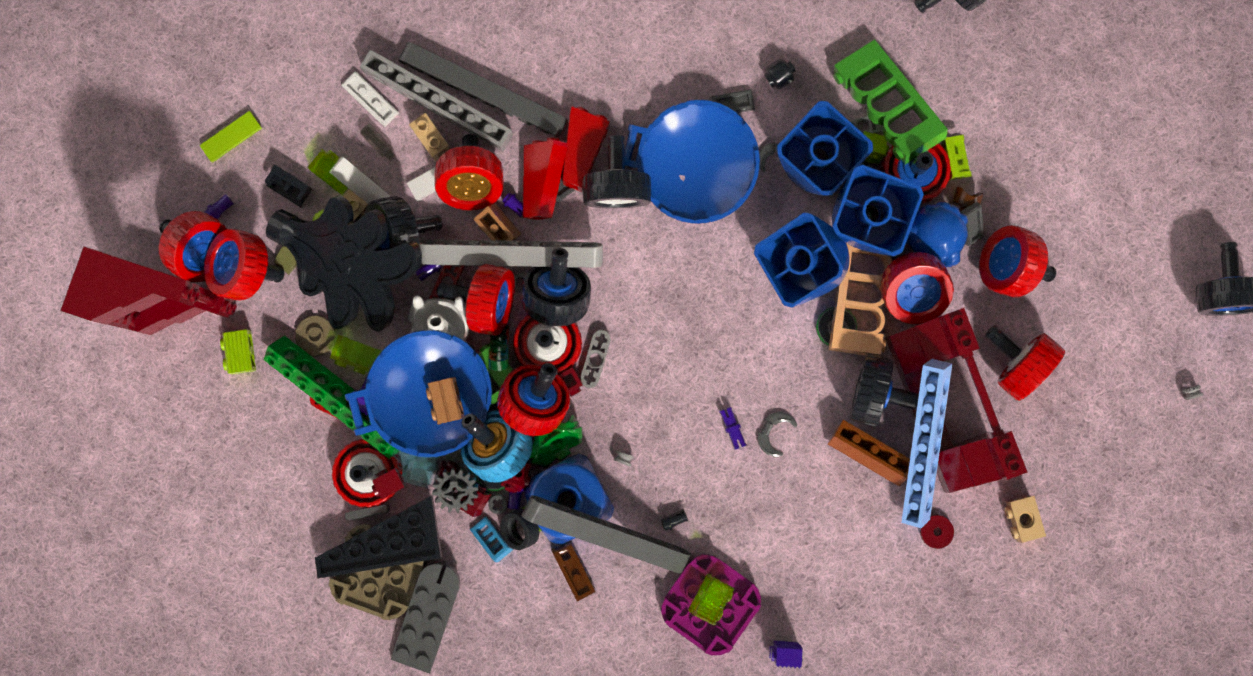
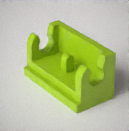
(958, 158)

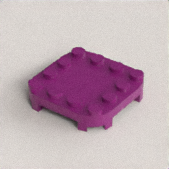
(736, 614)

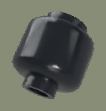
(780, 73)

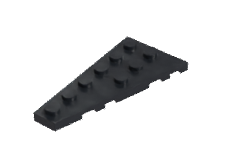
(395, 541)

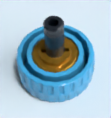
(495, 449)

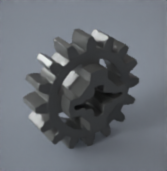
(447, 490)

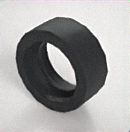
(511, 535)

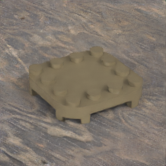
(377, 591)

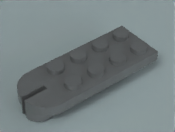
(427, 617)

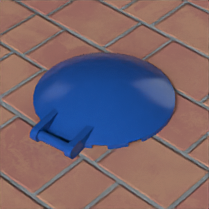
(707, 147)
(398, 396)

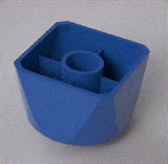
(825, 130)
(896, 206)
(786, 255)
(578, 477)

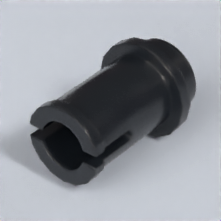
(674, 519)

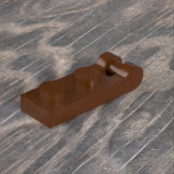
(573, 571)

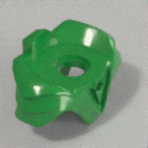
(556, 444)

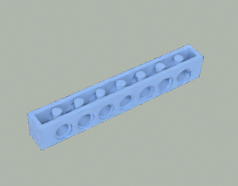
(926, 442)

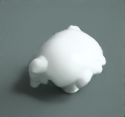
(440, 316)

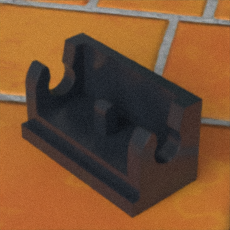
(287, 186)

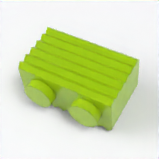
(238, 352)

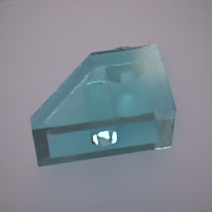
(420, 471)

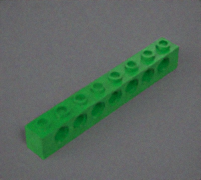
(321, 386)

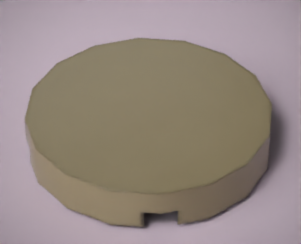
(320, 339)

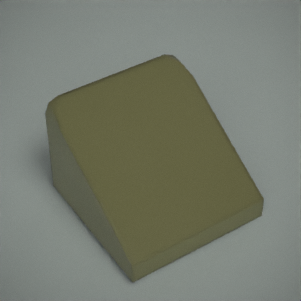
(285, 260)

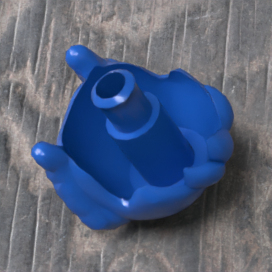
(939, 232)

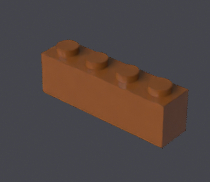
(870, 452)

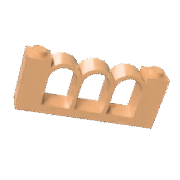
(853, 340)

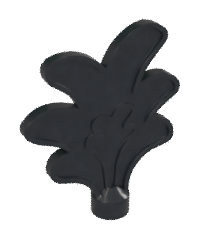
(346, 261)

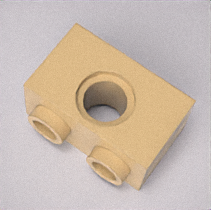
(429, 136)
(1033, 528)

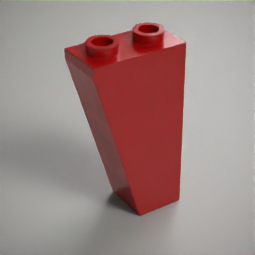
(584, 142)
(542, 177)

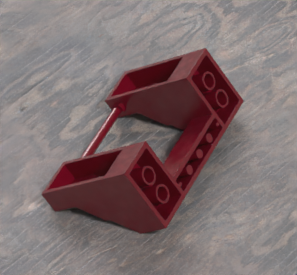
(136, 296)
(977, 459)

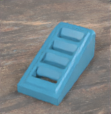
(496, 535)

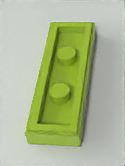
(230, 136)

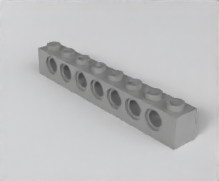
(436, 100)

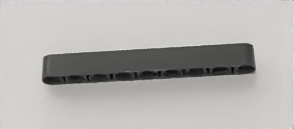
(482, 88)
(605, 534)

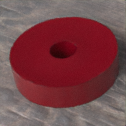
(946, 532)

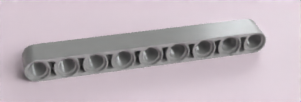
(508, 252)

